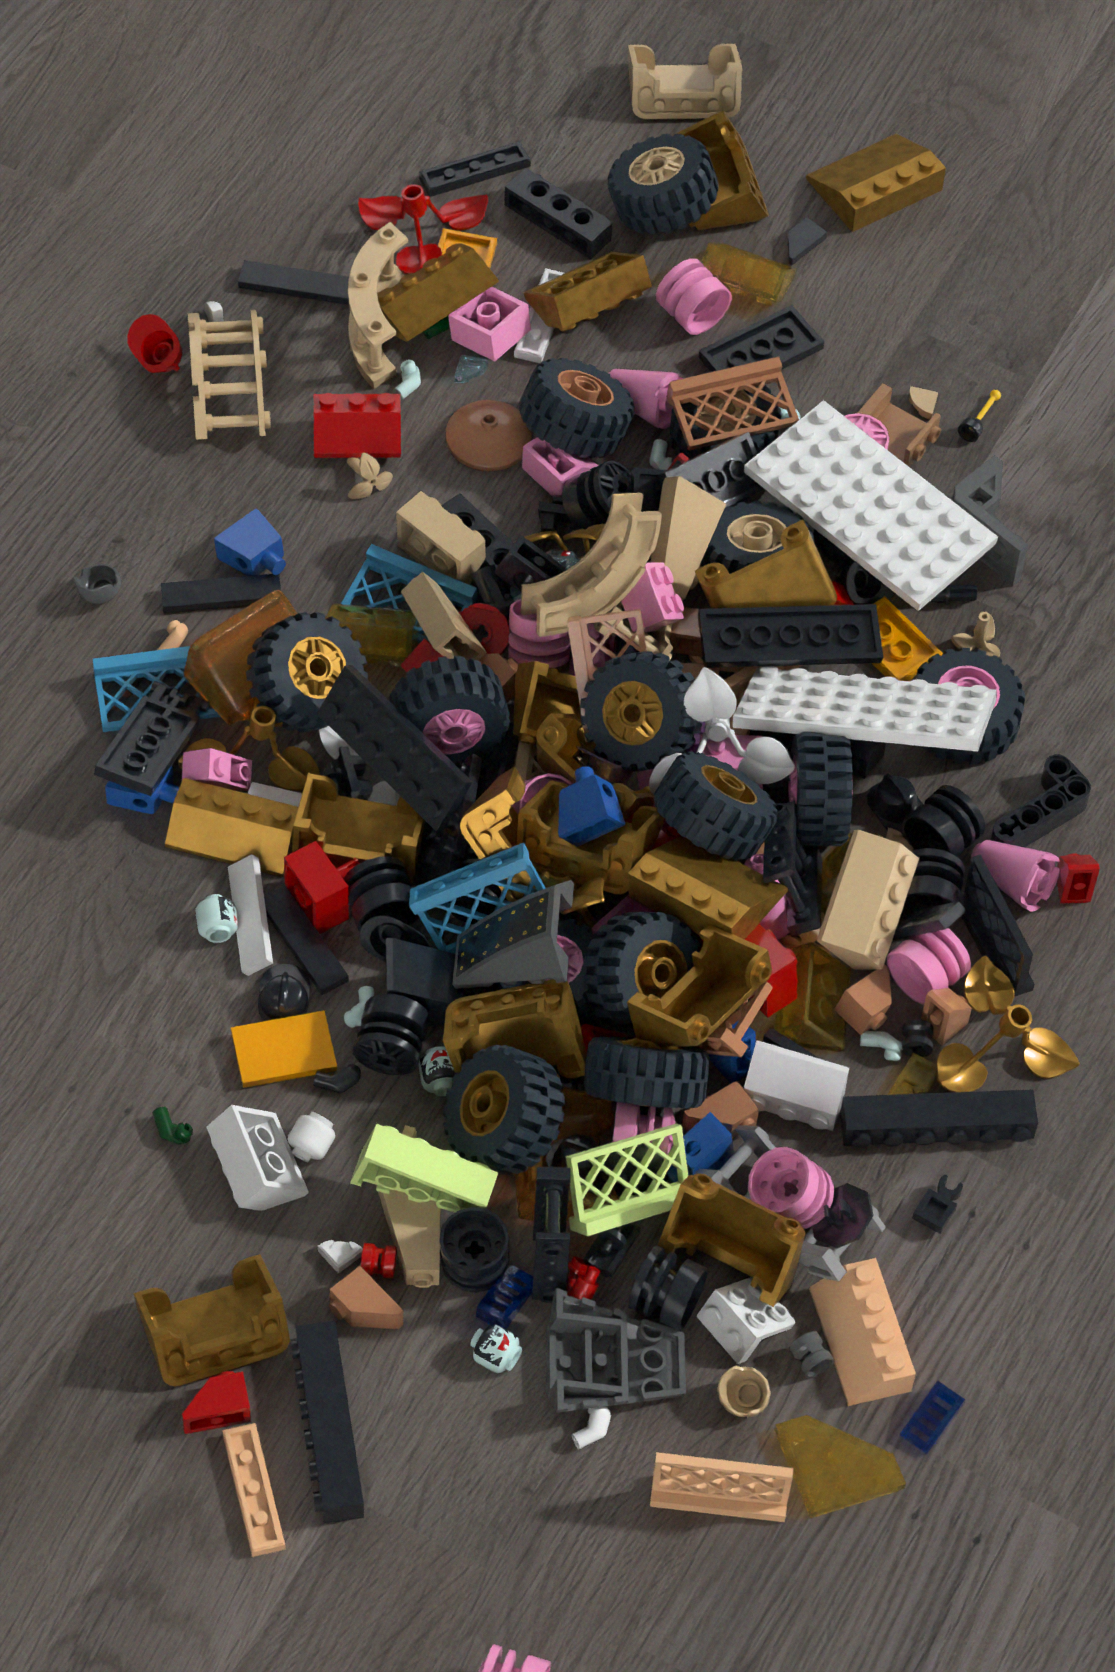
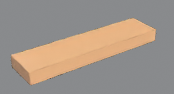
(253, 1490)

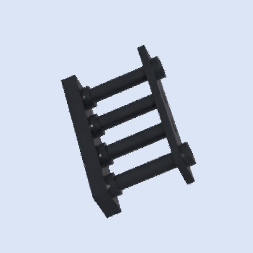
(796, 870)
(550, 1232)

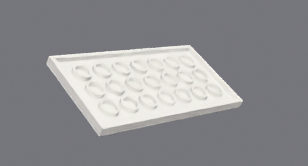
(871, 505)
(866, 708)

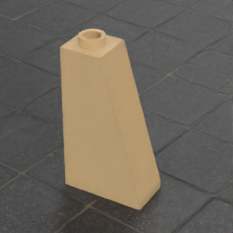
(685, 529)
(441, 620)
(416, 1235)

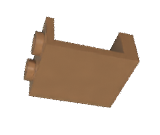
(906, 432)

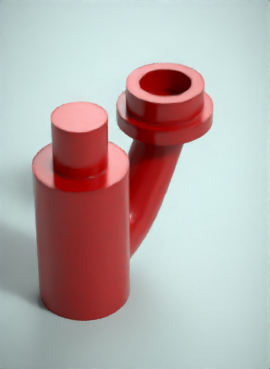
(581, 1279)

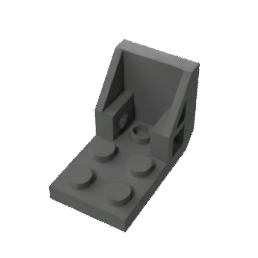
(980, 496)

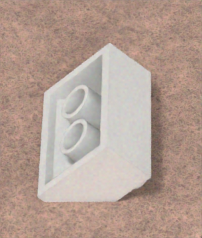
(796, 1085)
(256, 1158)

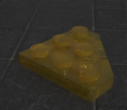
(835, 1467)

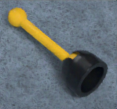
(969, 424)

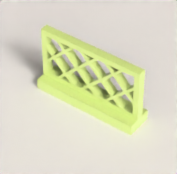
(627, 1208)

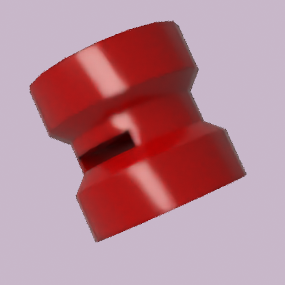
(371, 1258)

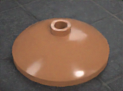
(485, 444)

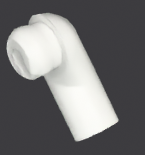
(596, 1428)

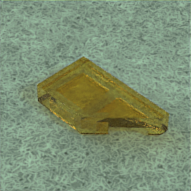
(915, 1077)

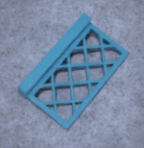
(403, 571)
(136, 666)
(465, 883)

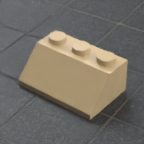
(439, 538)

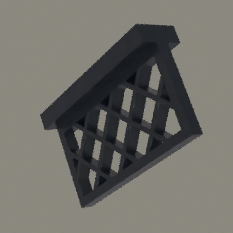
(995, 927)

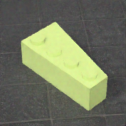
(422, 1171)

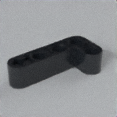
(1058, 795)

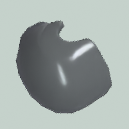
(98, 583)

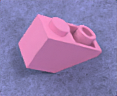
(217, 769)

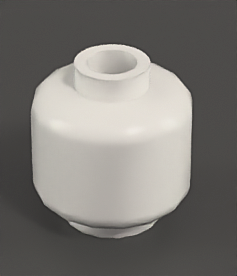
(311, 1137)

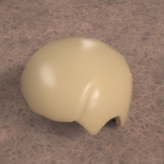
(743, 1391)

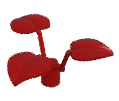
(459, 213)

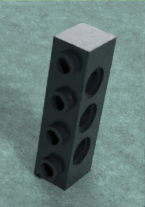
(558, 213)
(496, 542)
(527, 565)

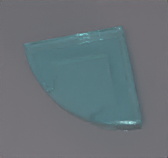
(469, 368)

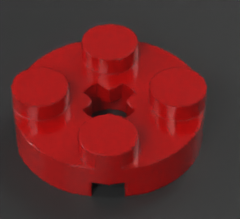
(494, 622)

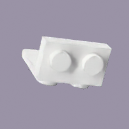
(741, 1319)

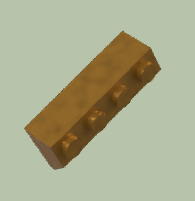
(589, 289)
(435, 290)
(231, 826)

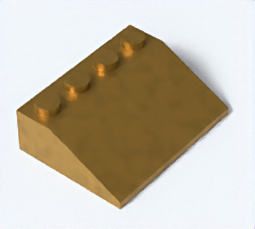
(878, 180)
(702, 888)

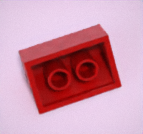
(357, 425)

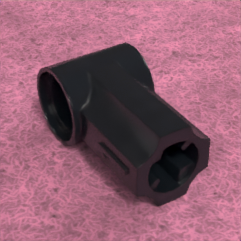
(491, 589)

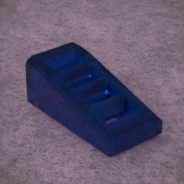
(491, 1315)
(948, 1396)

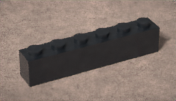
(938, 1118)
(329, 1422)

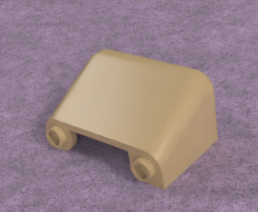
(685, 89)

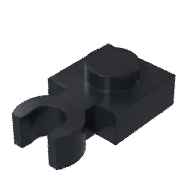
(938, 1207)

